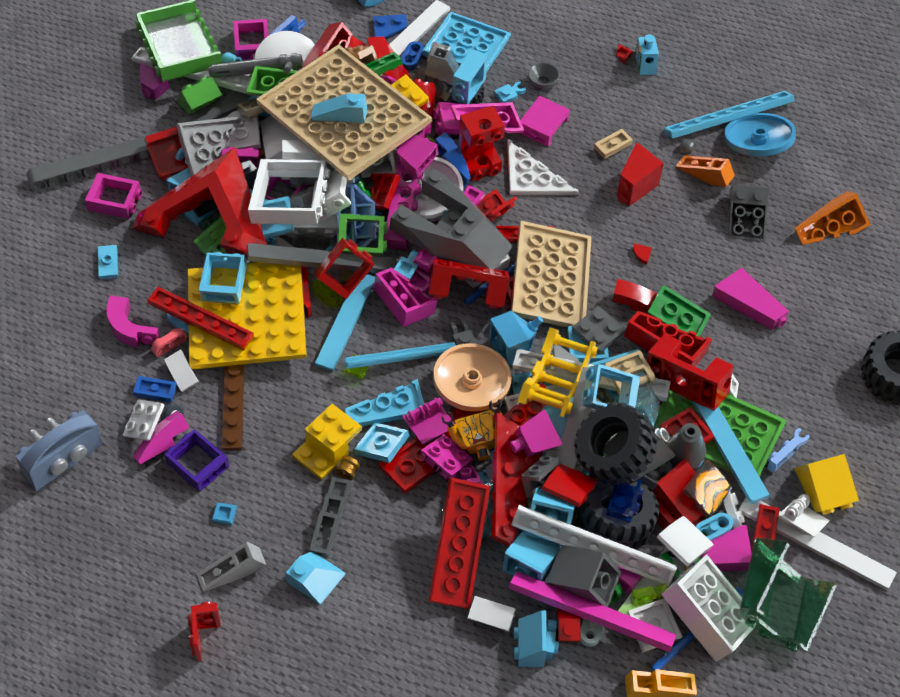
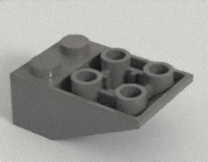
(747, 212)

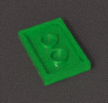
(678, 310)

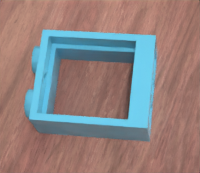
(469, 77)
(222, 294)
(628, 390)

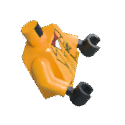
(475, 431)

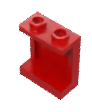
(163, 150)

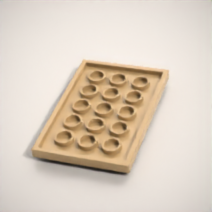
(551, 274)

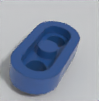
(410, 55)

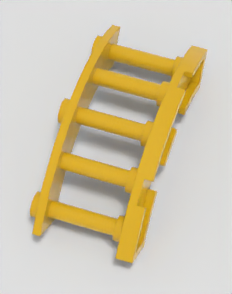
(531, 389)

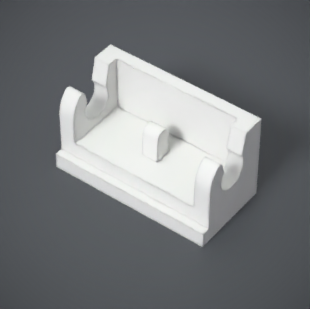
(492, 613)

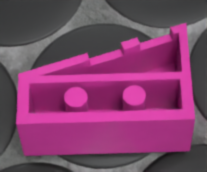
(402, 298)

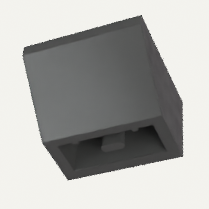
(441, 65)

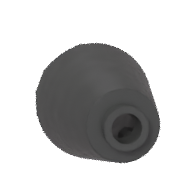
(688, 445)

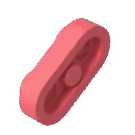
(168, 342)

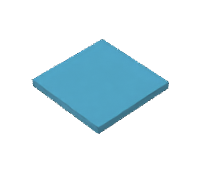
(467, 34)

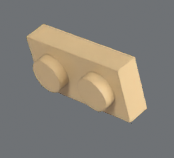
(613, 143)

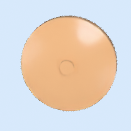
(472, 377)

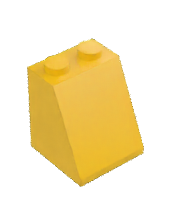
(828, 484)

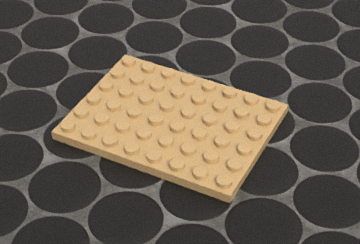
(344, 145)

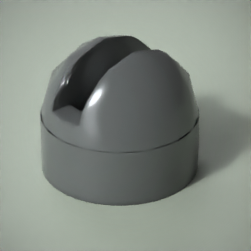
(686, 146)

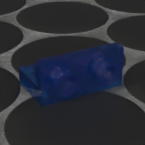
(624, 501)

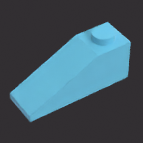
(341, 109)

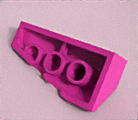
(505, 110)

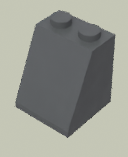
(662, 455)
(585, 574)

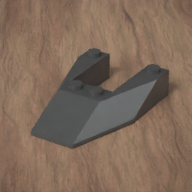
(461, 234)

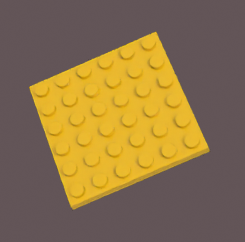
(268, 307)

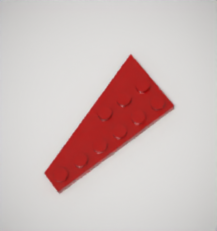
(507, 480)

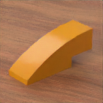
(660, 684)

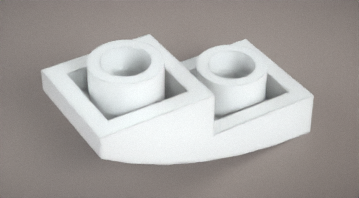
(181, 370)

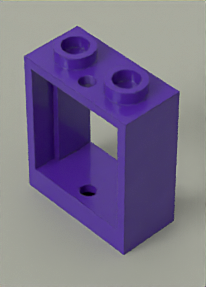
(206, 475)

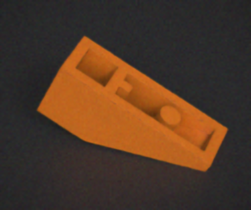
(710, 170)

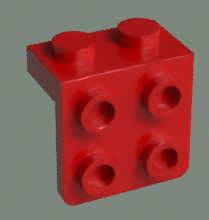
(494, 205)
(201, 617)

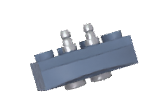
(58, 449)

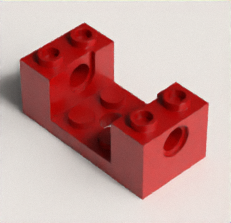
(476, 141)
(495, 287)
(700, 386)

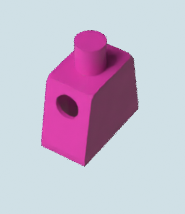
(416, 154)
(536, 436)

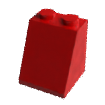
(639, 175)
(670, 493)

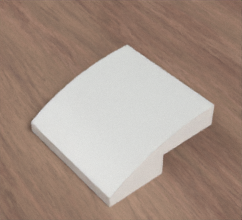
(685, 541)

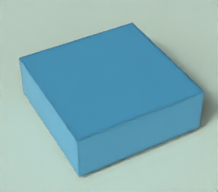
(224, 513)

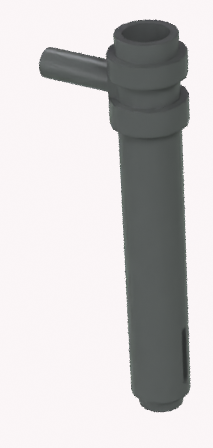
(245, 67)

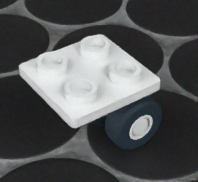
(145, 417)

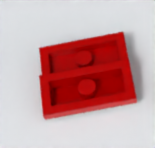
(569, 485)

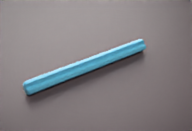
(397, 355)

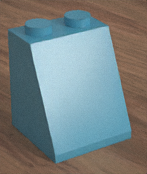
(530, 556)

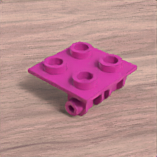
(427, 420)
(446, 455)

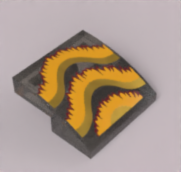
(707, 489)

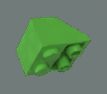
(199, 95)

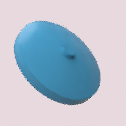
(760, 134)

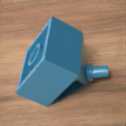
(511, 333)

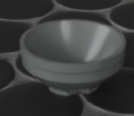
(546, 71)

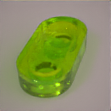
(325, 293)

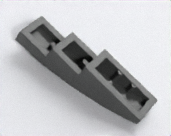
(330, 516)

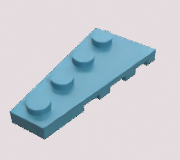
(387, 406)

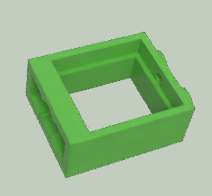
(383, 226)

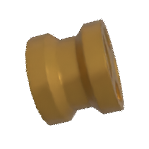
(347, 468)

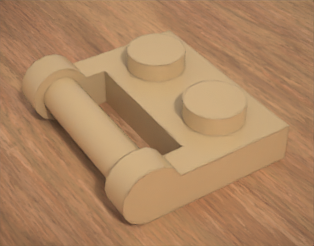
(633, 364)

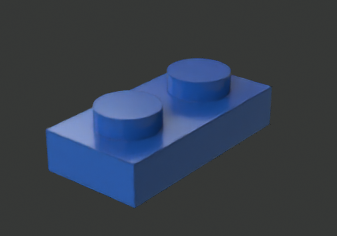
(155, 389)

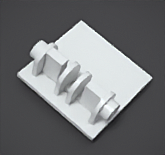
(802, 517)

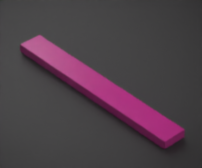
(592, 611)

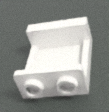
(335, 195)

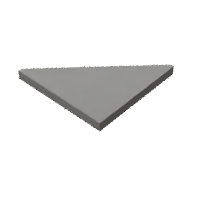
(205, 140)

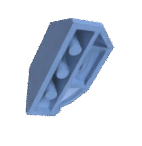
(359, 232)

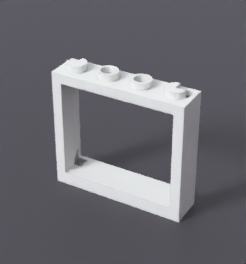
(288, 168)

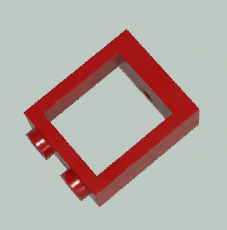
(355, 279)

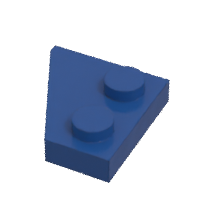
(389, 25)

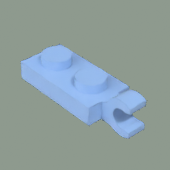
(787, 450)

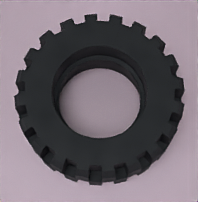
(875, 370)
(631, 459)
(633, 534)

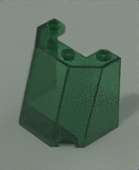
(781, 600)

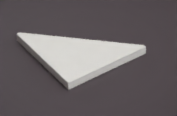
(532, 176)

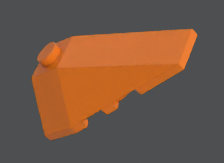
(836, 217)

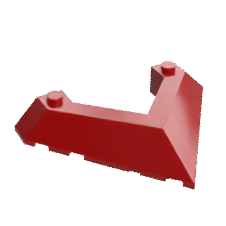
(219, 181)

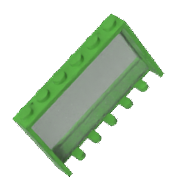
(177, 40)

